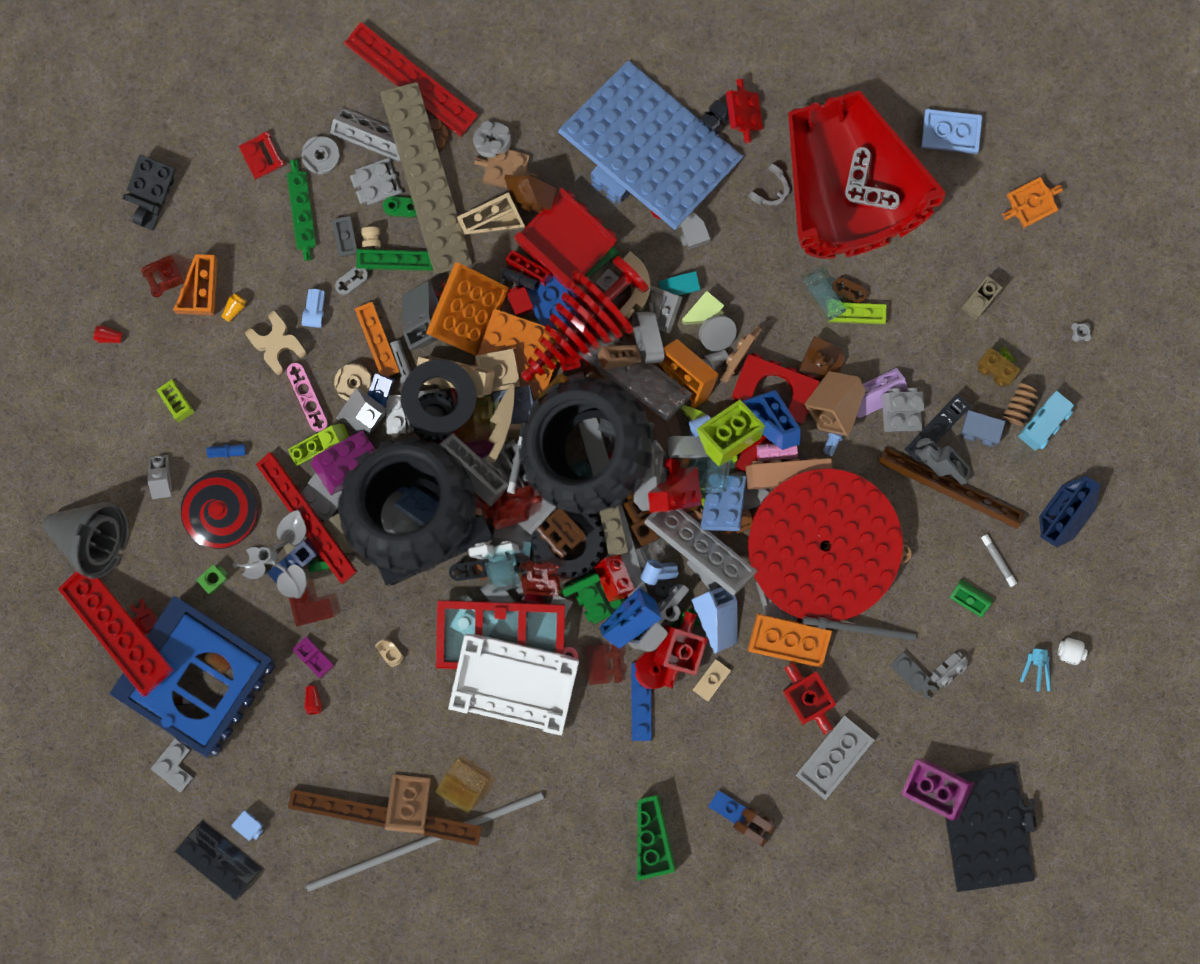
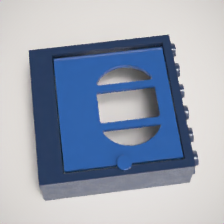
(181, 649)

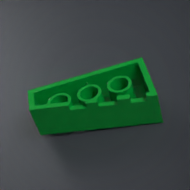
(653, 840)

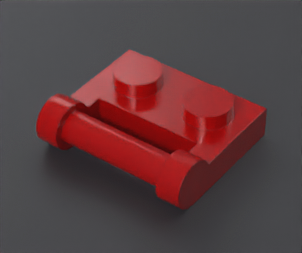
(255, 158)

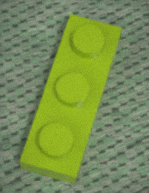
(862, 314)

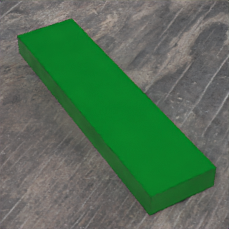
(393, 260)

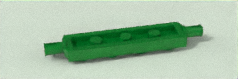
(300, 210)

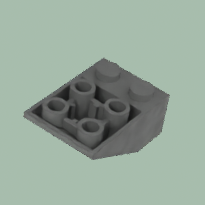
(417, 313)

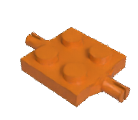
(1032, 202)

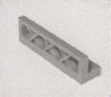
(365, 135)

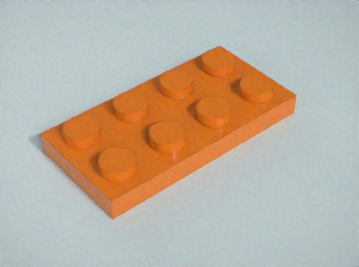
(789, 640)

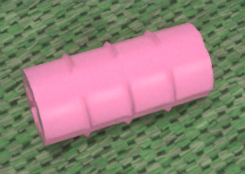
(771, 452)

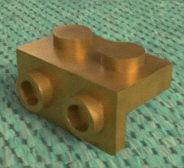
(998, 368)

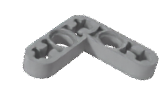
(860, 185)

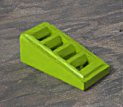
(185, 412)

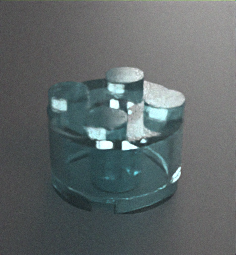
(501, 571)

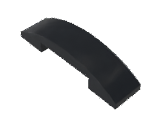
(940, 424)

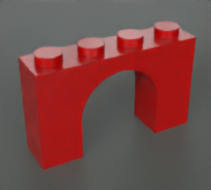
(756, 369)

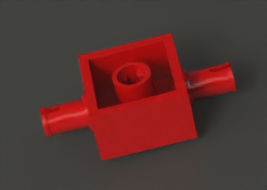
(680, 650)
(821, 698)

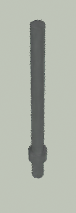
(822, 623)

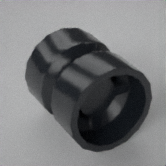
(716, 117)

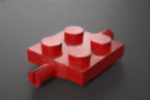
(744, 110)

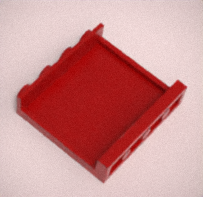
(566, 238)

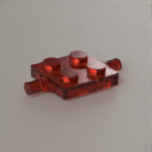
(513, 507)

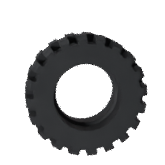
(586, 561)

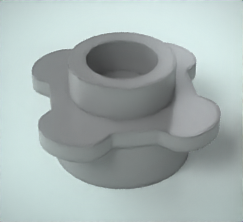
(1081, 327)

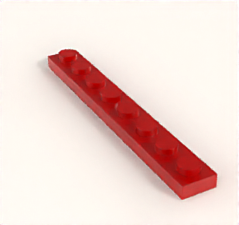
(316, 530)

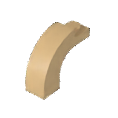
(637, 298)

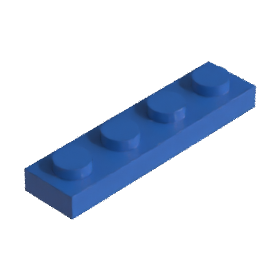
(640, 709)

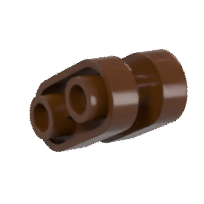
(765, 824)

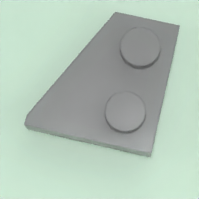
(665, 307)

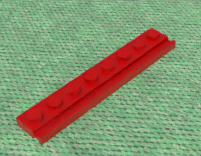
(403, 72)

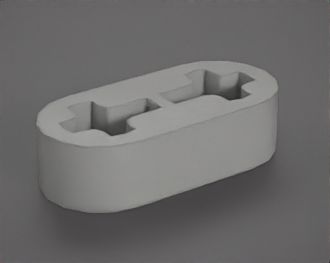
(354, 284)

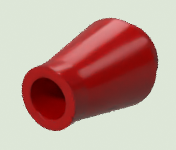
(106, 335)
(312, 701)

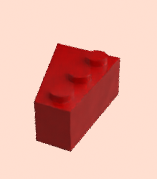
(677, 492)

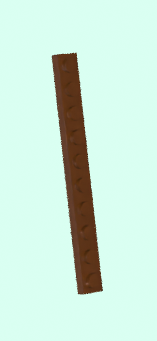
(377, 816)

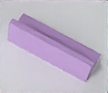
(876, 387)

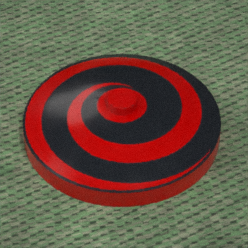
(219, 510)

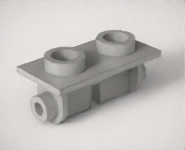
(945, 676)

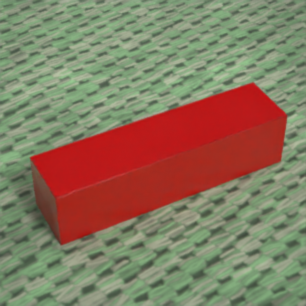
(532, 269)

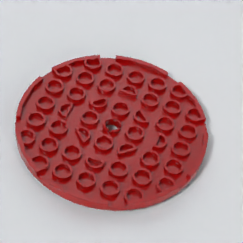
(819, 508)

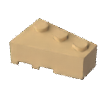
(492, 216)

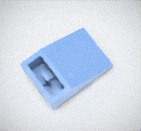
(718, 617)

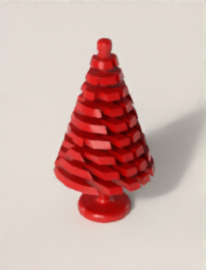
(592, 313)

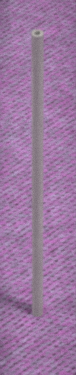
(419, 843)

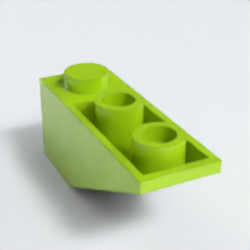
(317, 443)

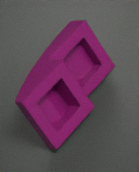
(313, 657)

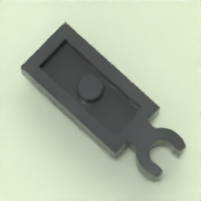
(912, 674)

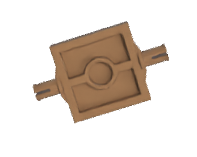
(504, 164)
(743, 347)

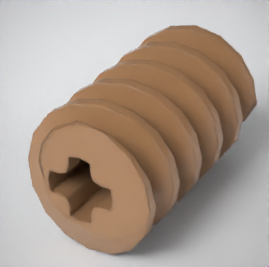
(1020, 404)

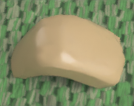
(389, 652)

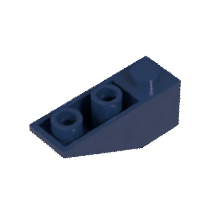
(299, 556)

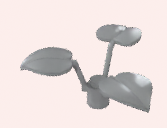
(294, 580)

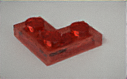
(307, 612)

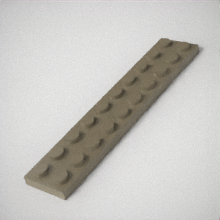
(425, 177)

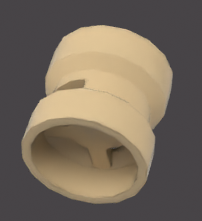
(371, 237)

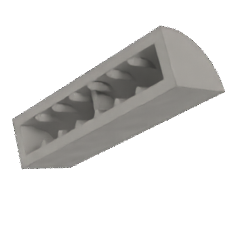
(485, 481)

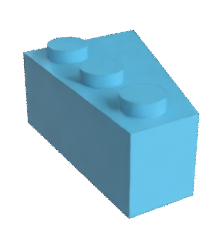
(1046, 421)

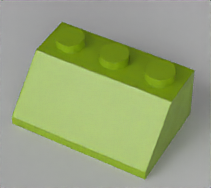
(730, 432)

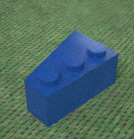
(631, 618)

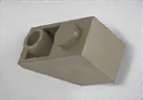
(981, 297)

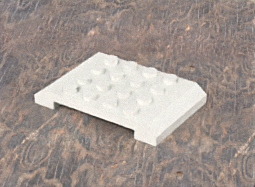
(513, 683)

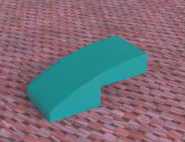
(681, 284)

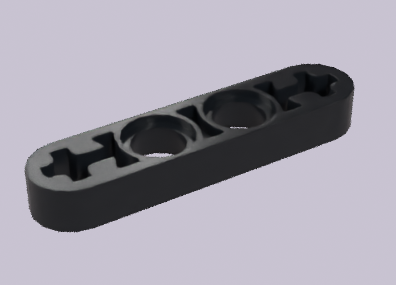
(482, 562)

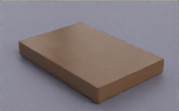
(408, 804)

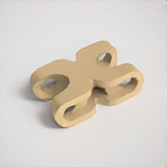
(275, 342)

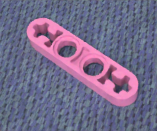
(305, 398)

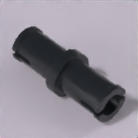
(521, 278)

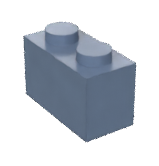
(982, 428)

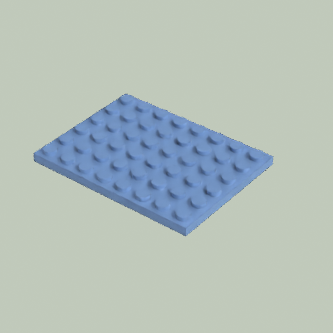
(650, 144)

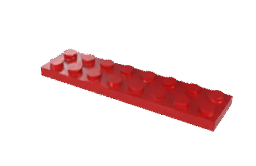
(116, 632)

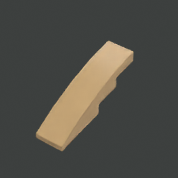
(502, 419)

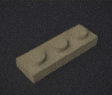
(613, 531)

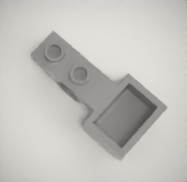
(654, 635)

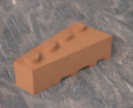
(774, 473)

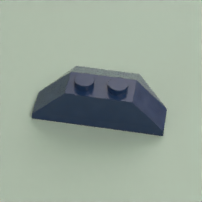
(1069, 510)

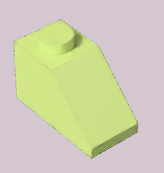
(703, 309)

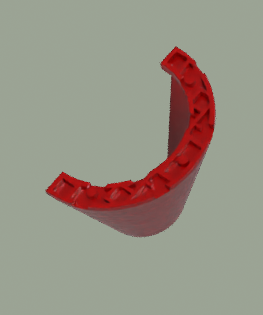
(822, 155)

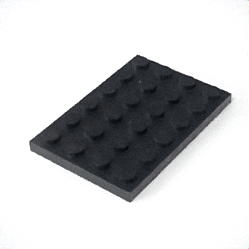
(988, 837)

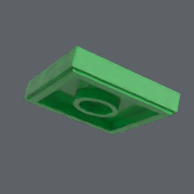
(580, 583)

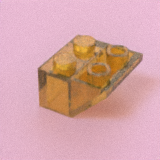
(478, 426)
(462, 785)

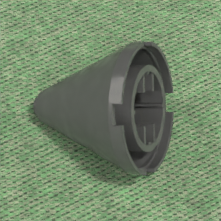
(89, 536)

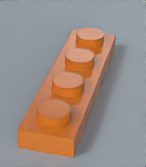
(377, 340)

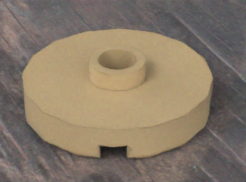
(346, 374)

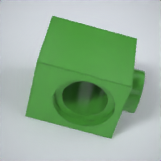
(204, 581)

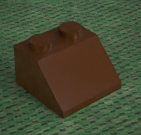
(530, 192)

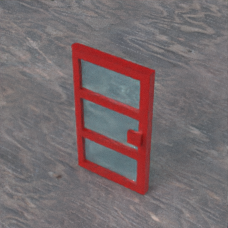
(516, 622)

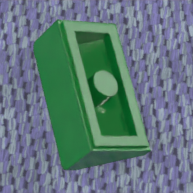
(971, 598)

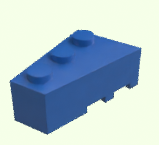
(778, 421)

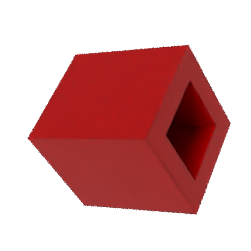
(519, 301)

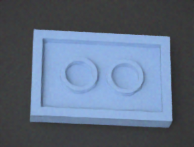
(951, 131)

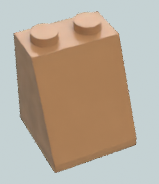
(836, 403)

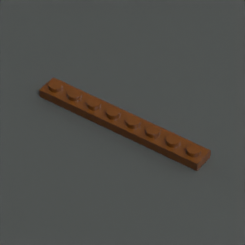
(951, 488)

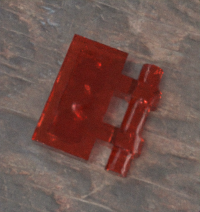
(540, 584)
(597, 664)

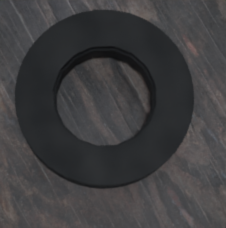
(457, 377)

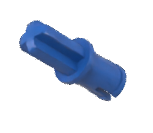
(225, 451)

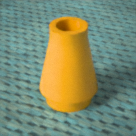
(234, 306)

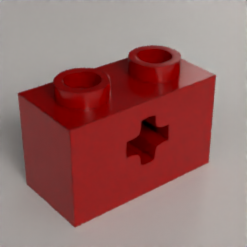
(614, 578)

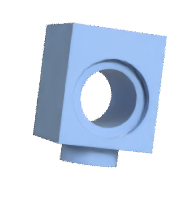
(248, 826)

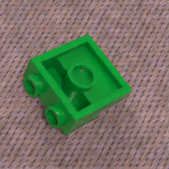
(596, 603)

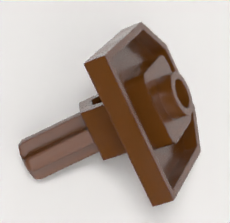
(821, 359)

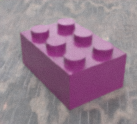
(337, 460)
(937, 789)

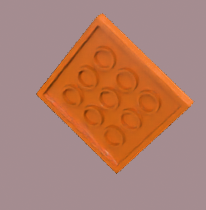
(466, 308)
(516, 333)

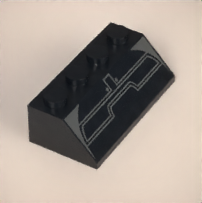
(218, 860)

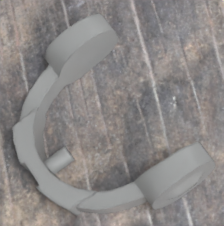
(778, 172)

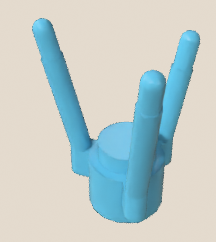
(1039, 658)

